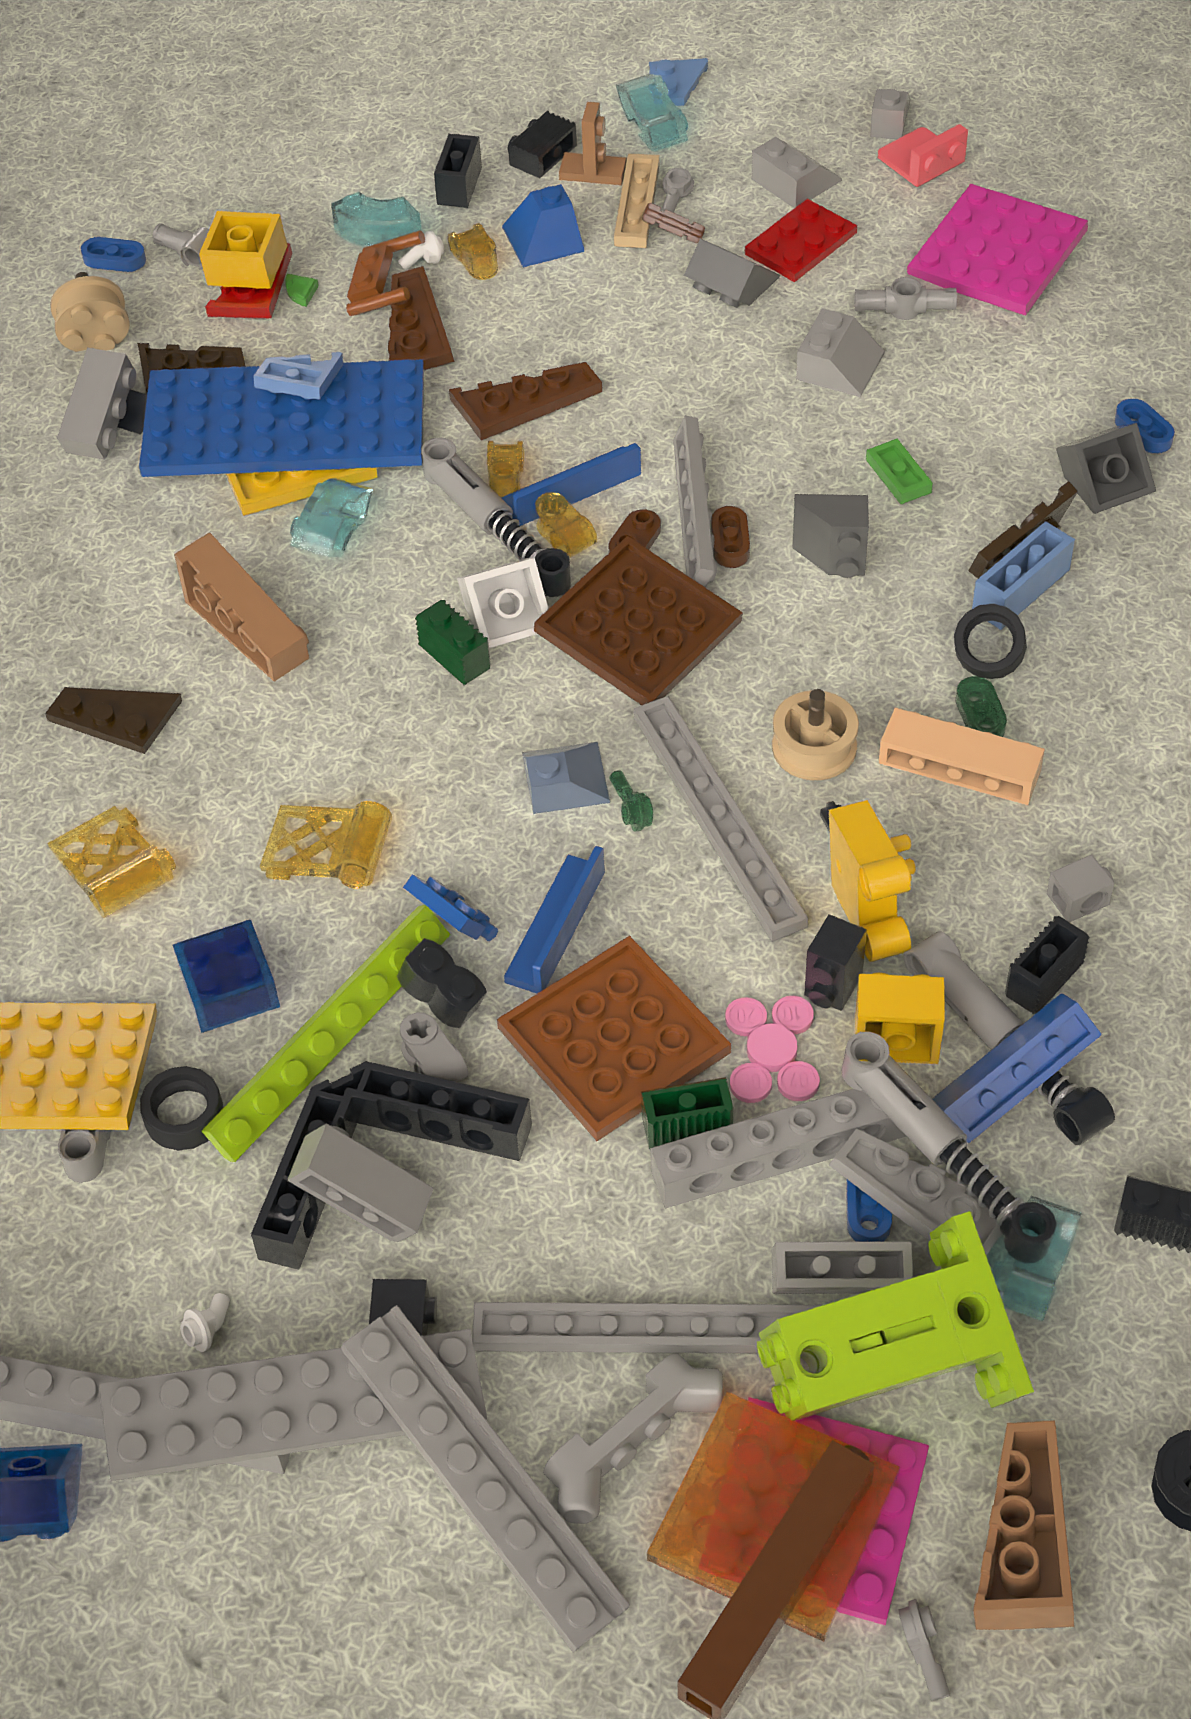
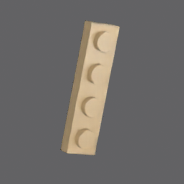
(636, 193)

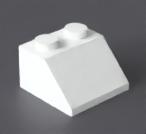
(504, 600)

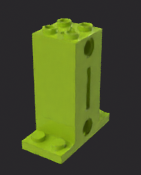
(900, 1335)

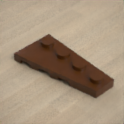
(416, 323)
(507, 405)

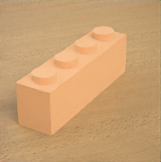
(961, 756)

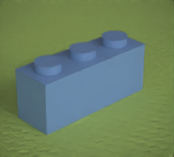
(1026, 571)

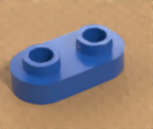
(113, 254)
(1155, 431)
(864, 1208)

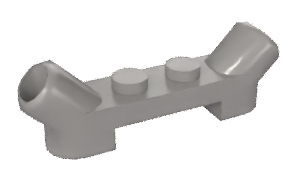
(579, 1467)

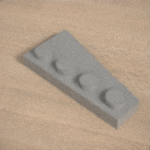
(909, 1190)

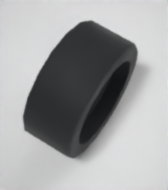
(985, 613)
(168, 1083)

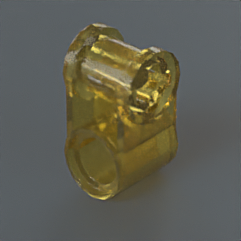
(475, 252)
(505, 467)
(563, 524)

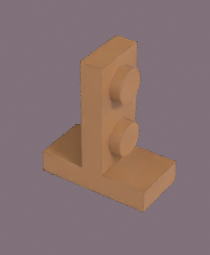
(593, 164)

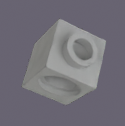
(1080, 888)

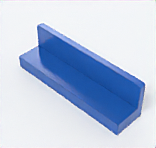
(578, 481)
(556, 922)
(1017, 1066)

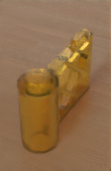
(356, 842)
(122, 876)

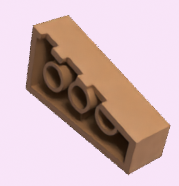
(239, 608)
(1026, 1537)

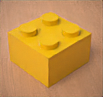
(243, 249)
(904, 1013)

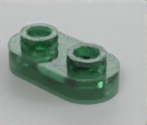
(985, 710)

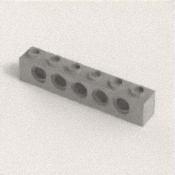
(765, 1146)

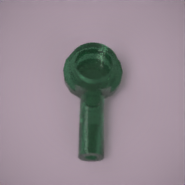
(636, 806)

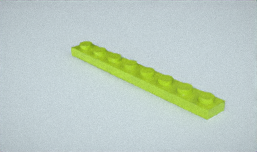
(320, 1038)

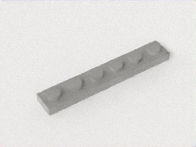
(693, 502)

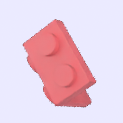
(924, 155)

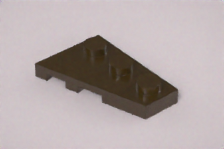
(174, 358)
(1013, 536)
(115, 716)

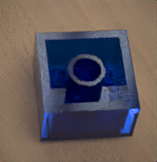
(226, 975)

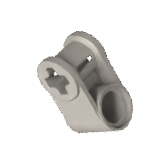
(429, 1049)
(83, 1142)

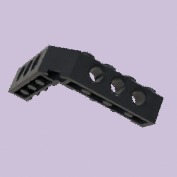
(393, 1102)

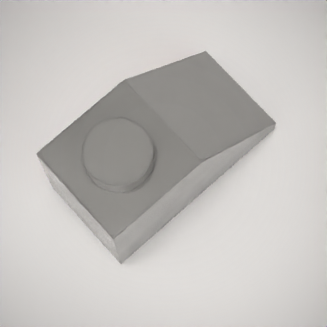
(889, 113)

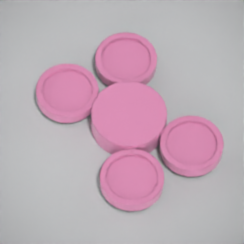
(772, 1049)

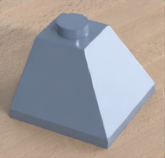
(565, 777)

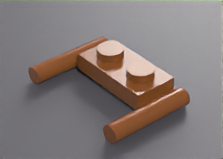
(372, 272)

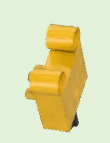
(869, 875)

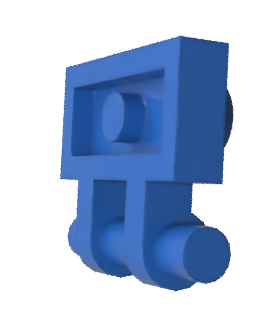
(451, 907)

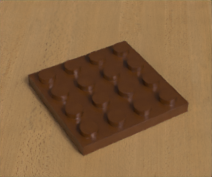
(638, 622)

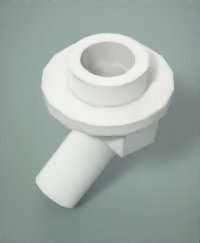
(430, 251)
(200, 1326)

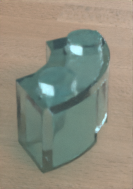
(649, 105)
(371, 220)
(331, 517)
(1031, 1286)

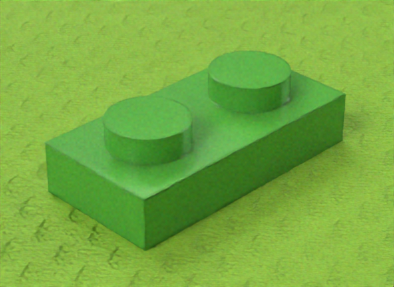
(899, 471)

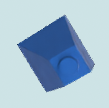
(544, 227)

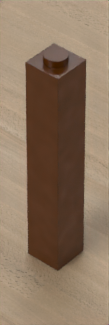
(775, 1581)

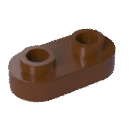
(639, 525)
(731, 538)

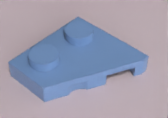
(679, 76)
(298, 375)

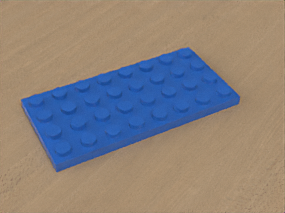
(223, 425)

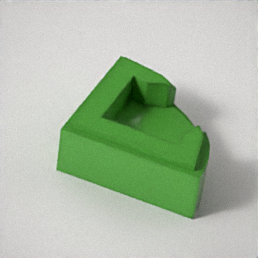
(300, 288)

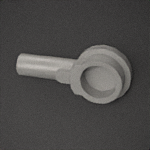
(676, 184)
(918, 1627)

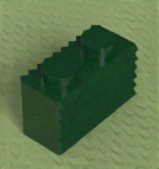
(453, 641)
(685, 1110)

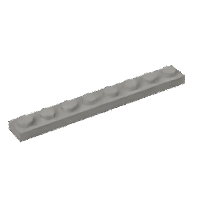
(721, 819)
(624, 1326)

